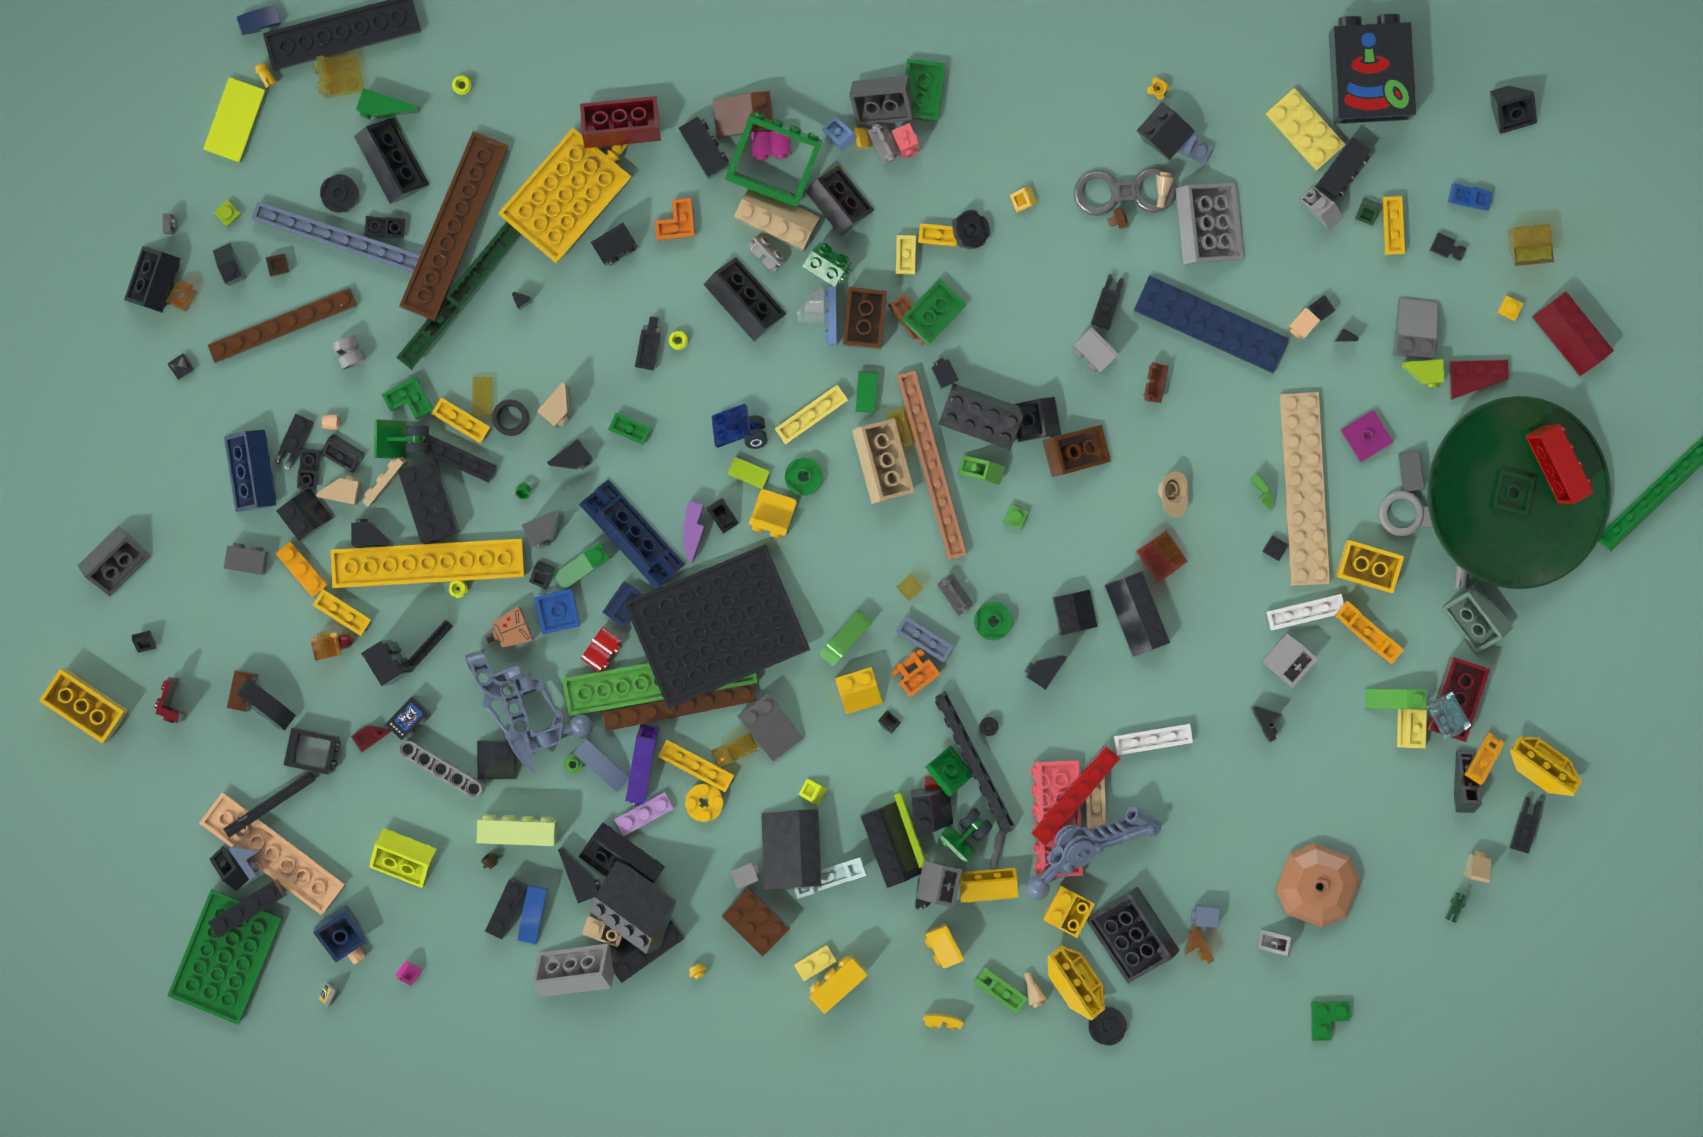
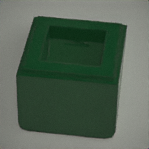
(1368, 211)

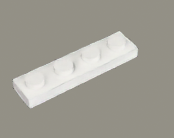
(1304, 612)
(1153, 739)

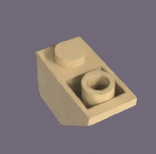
(600, 931)

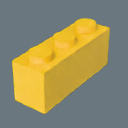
(988, 885)

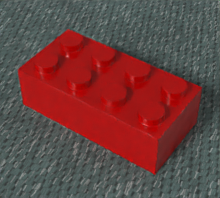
(1559, 464)

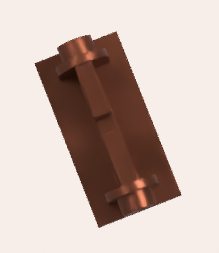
(1155, 387)

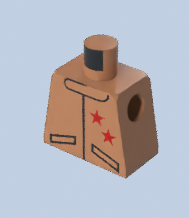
(510, 629)

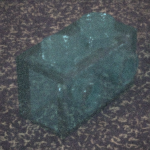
(1448, 715)

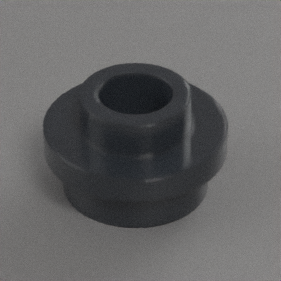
(993, 731)

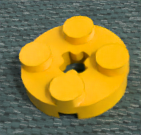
(706, 813)

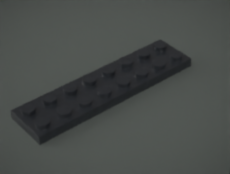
(341, 32)

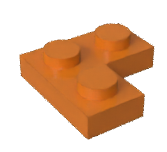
(681, 226)

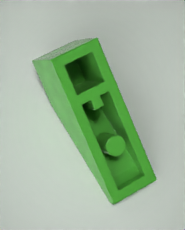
(1396, 698)

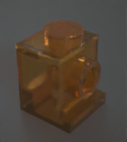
(184, 302)

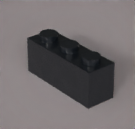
(704, 147)
(1344, 168)
(506, 908)

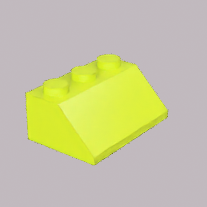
(402, 857)

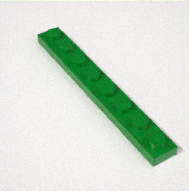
(1653, 497)

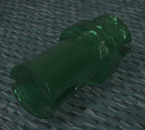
(1456, 907)

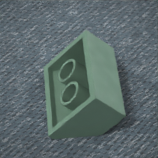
(1477, 617)

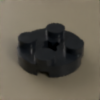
(350, 191)
(962, 234)
(1117, 1030)

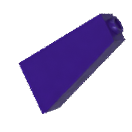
(642, 764)

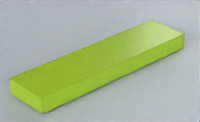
(910, 828)

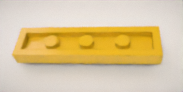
(695, 765)

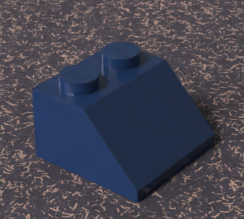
(340, 933)

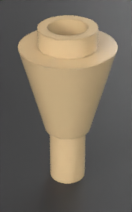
(1164, 183)
(1035, 996)

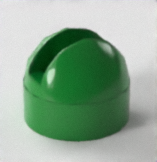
(523, 491)

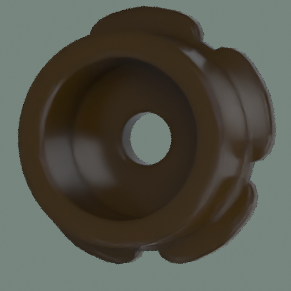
(489, 860)

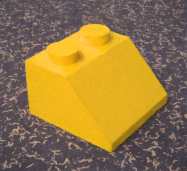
(858, 690)
(944, 945)

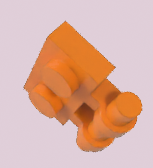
(917, 678)

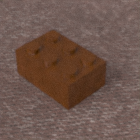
(864, 318)
(755, 921)

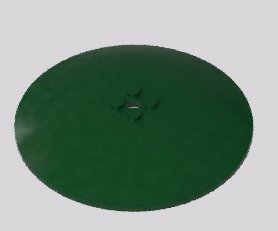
(1520, 538)

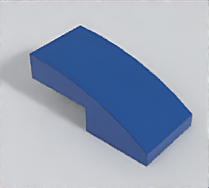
(1470, 197)

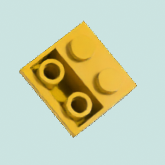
(1068, 911)

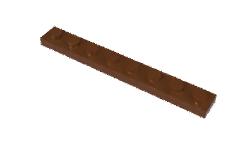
(282, 325)
(658, 710)

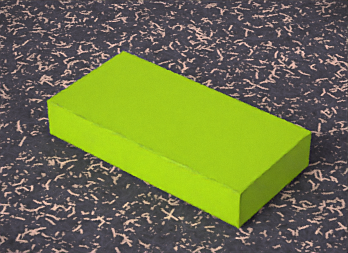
(748, 472)

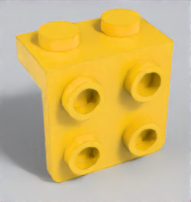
(772, 513)

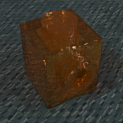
(325, 645)

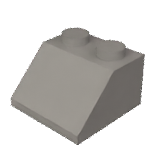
(1094, 350)

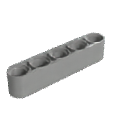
(451, 769)

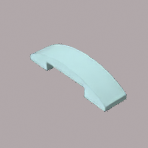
(836, 875)

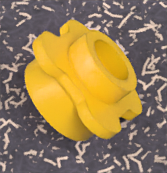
(1158, 83)

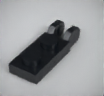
(1107, 304)
(294, 439)
(1525, 827)

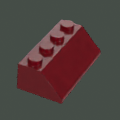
(1572, 333)

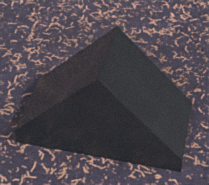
(722, 515)

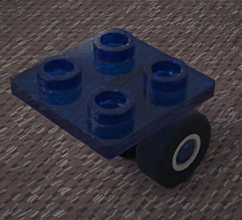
(737, 425)

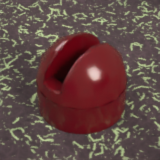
(345, 641)

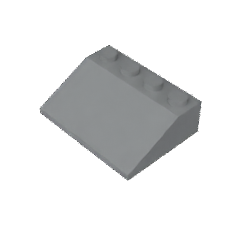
(1209, 223)

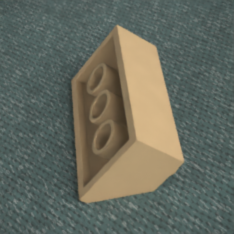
(777, 219)
(883, 461)

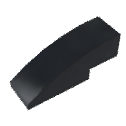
(265, 704)

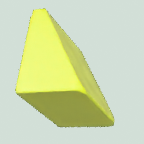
(813, 791)

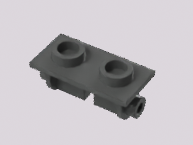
(955, 594)

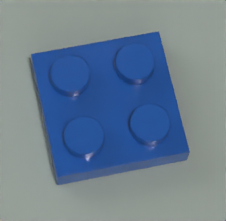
(557, 611)

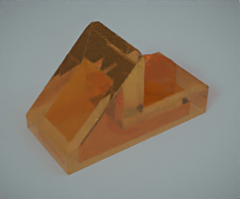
(1195, 941)

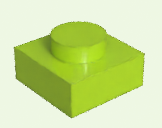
(227, 213)

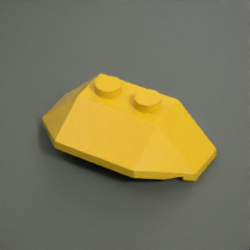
(1545, 766)
(1076, 982)

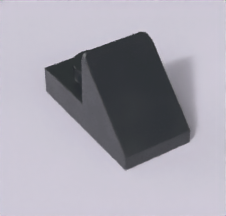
(1263, 717)

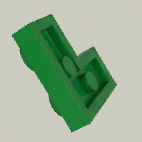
(410, 393)
(1323, 1013)

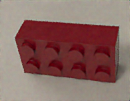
(620, 122)
(1467, 684)

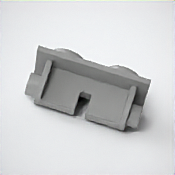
(883, 143)
(774, 258)

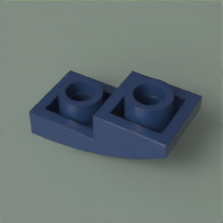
(258, 19)

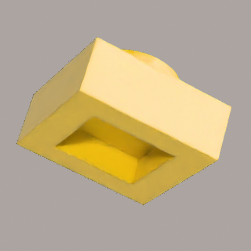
(1510, 308)

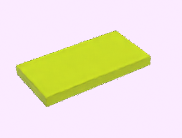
(234, 120)

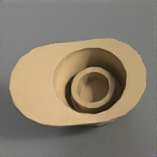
(1174, 494)

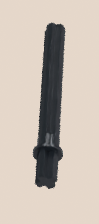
(269, 804)

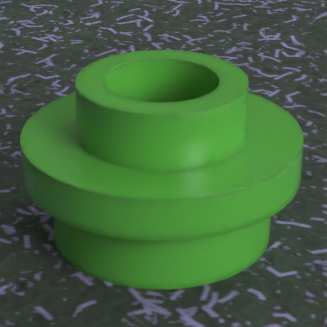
(573, 770)

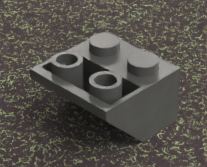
(939, 883)

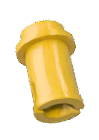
(265, 75)
(616, 151)

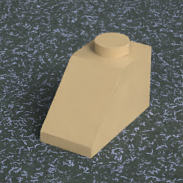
(342, 490)
(1478, 867)

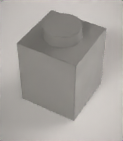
(745, 874)

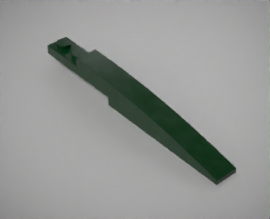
(460, 295)

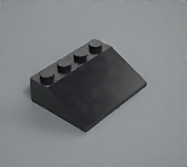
(791, 850)
(633, 907)
(1133, 935)

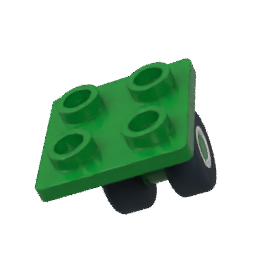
(391, 439)
(952, 839)

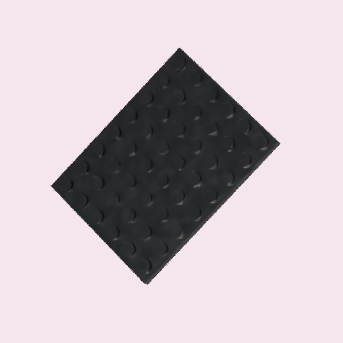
(717, 626)

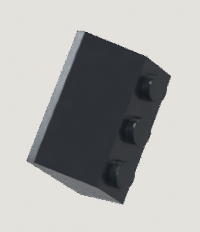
(839, 200)
(152, 279)

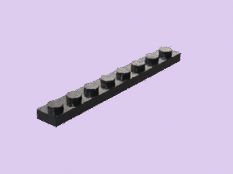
(977, 768)

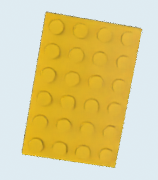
(564, 196)

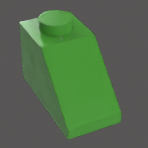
(981, 469)

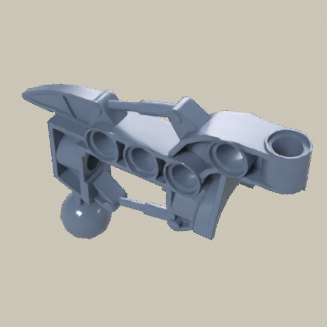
(523, 742)

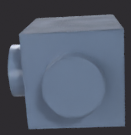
(1205, 917)

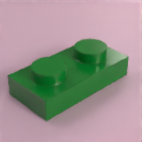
(629, 428)

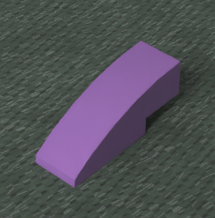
(692, 530)

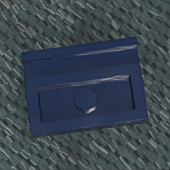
(616, 608)

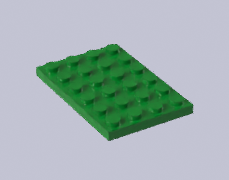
(223, 971)

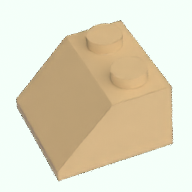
(557, 407)

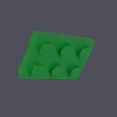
(926, 87)
(933, 312)

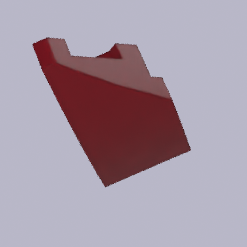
(369, 736)

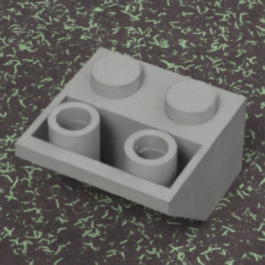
(1289, 660)

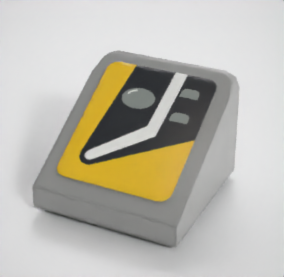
(328, 994)

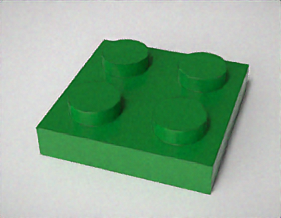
(949, 771)

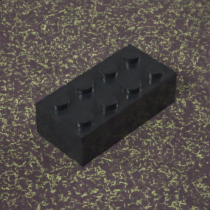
(981, 416)
(429, 501)
(387, 662)

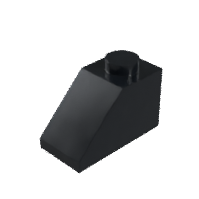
(228, 264)
(572, 457)
(367, 534)
(229, 869)

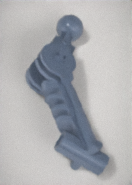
(1079, 845)

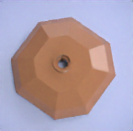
(1302, 874)

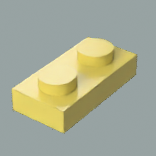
(905, 254)
(815, 962)

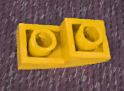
(936, 1020)

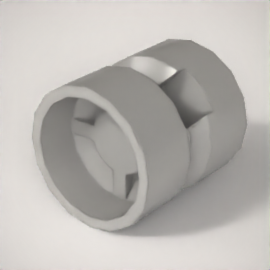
(348, 352)

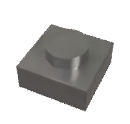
(169, 224)

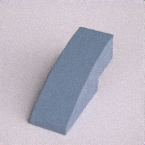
(601, 764)

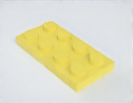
(1305, 129)

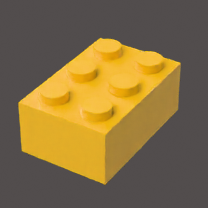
(1369, 566)
(837, 983)

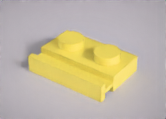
(1411, 728)

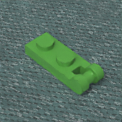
(1001, 990)

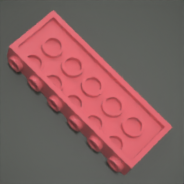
(1050, 783)

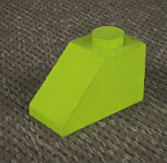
(1426, 372)

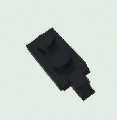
(648, 345)

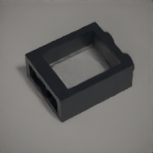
(312, 751)

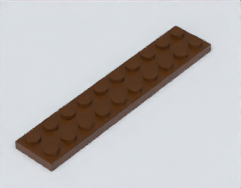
(453, 226)

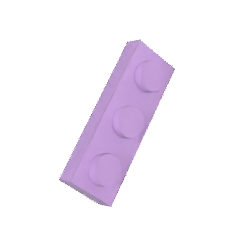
(644, 813)

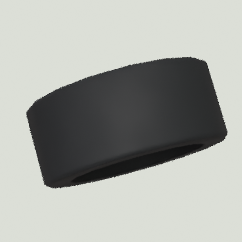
(496, 414)

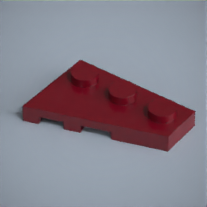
(1475, 375)

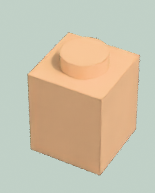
(1303, 324)

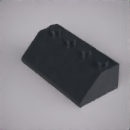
(391, 160)
(744, 299)
(1137, 614)
(891, 844)
(609, 846)
(629, 959)

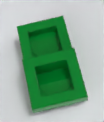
(866, 392)

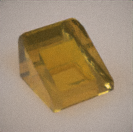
(909, 587)

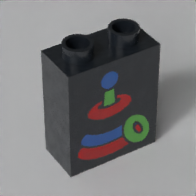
(1372, 70)

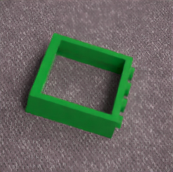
(764, 188)

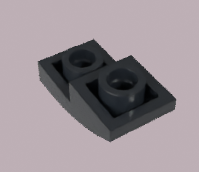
(384, 227)
(308, 468)

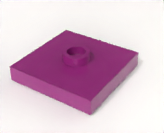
(1366, 436)

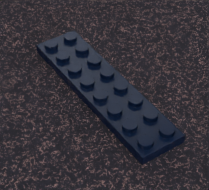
(1211, 324)

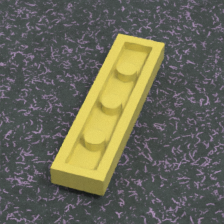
(811, 414)

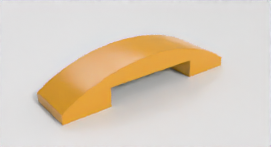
(1368, 632)

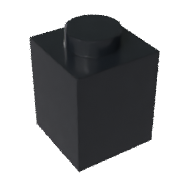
(944, 373)

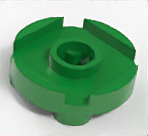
(805, 487)
(986, 612)

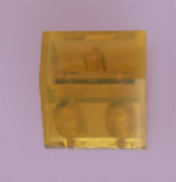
(1531, 244)

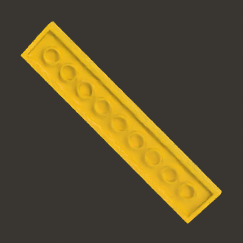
(427, 563)

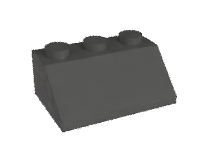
(882, 100)
(543, 529)
(113, 561)

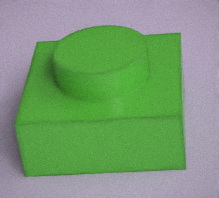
(1015, 516)

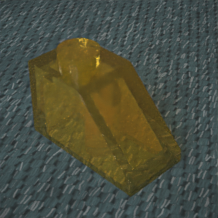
(734, 750)

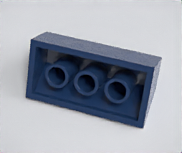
(250, 470)

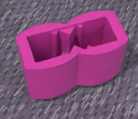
(770, 144)

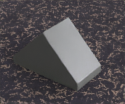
(1275, 942)

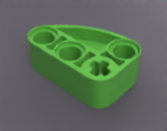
(845, 638)

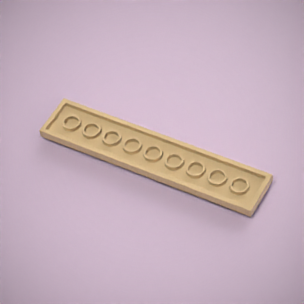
(1304, 489)

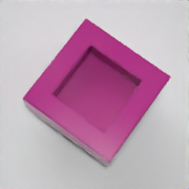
(408, 973)

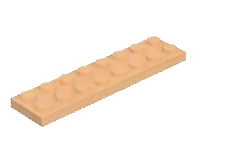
(277, 856)

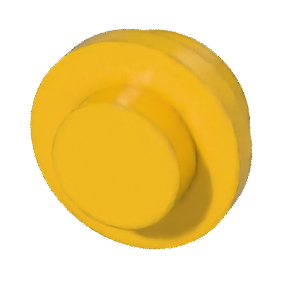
(697, 971)

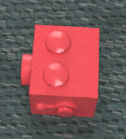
(906, 141)

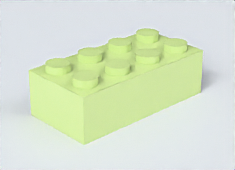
(517, 831)

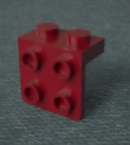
(162, 704)

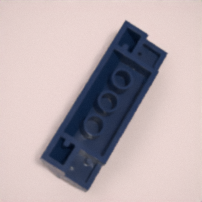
(632, 534)

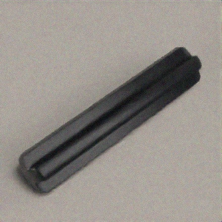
(430, 643)

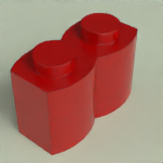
(601, 649)

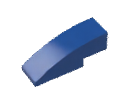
(532, 914)

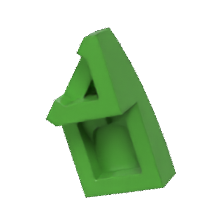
(1266, 497)

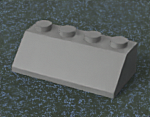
(573, 970)

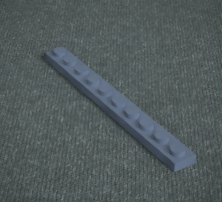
(335, 237)

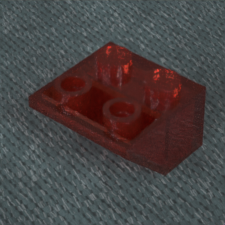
(1161, 556)

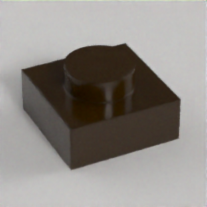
(277, 265)

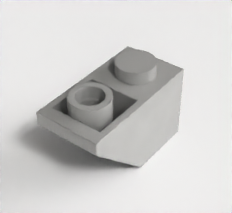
(1321, 207)

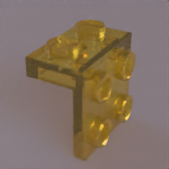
(338, 75)

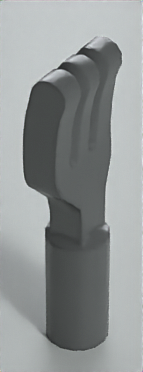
(997, 845)

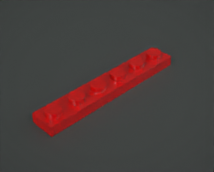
(1075, 795)

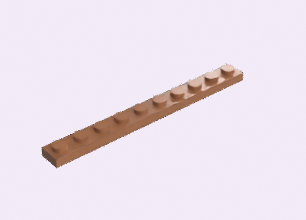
(931, 465)

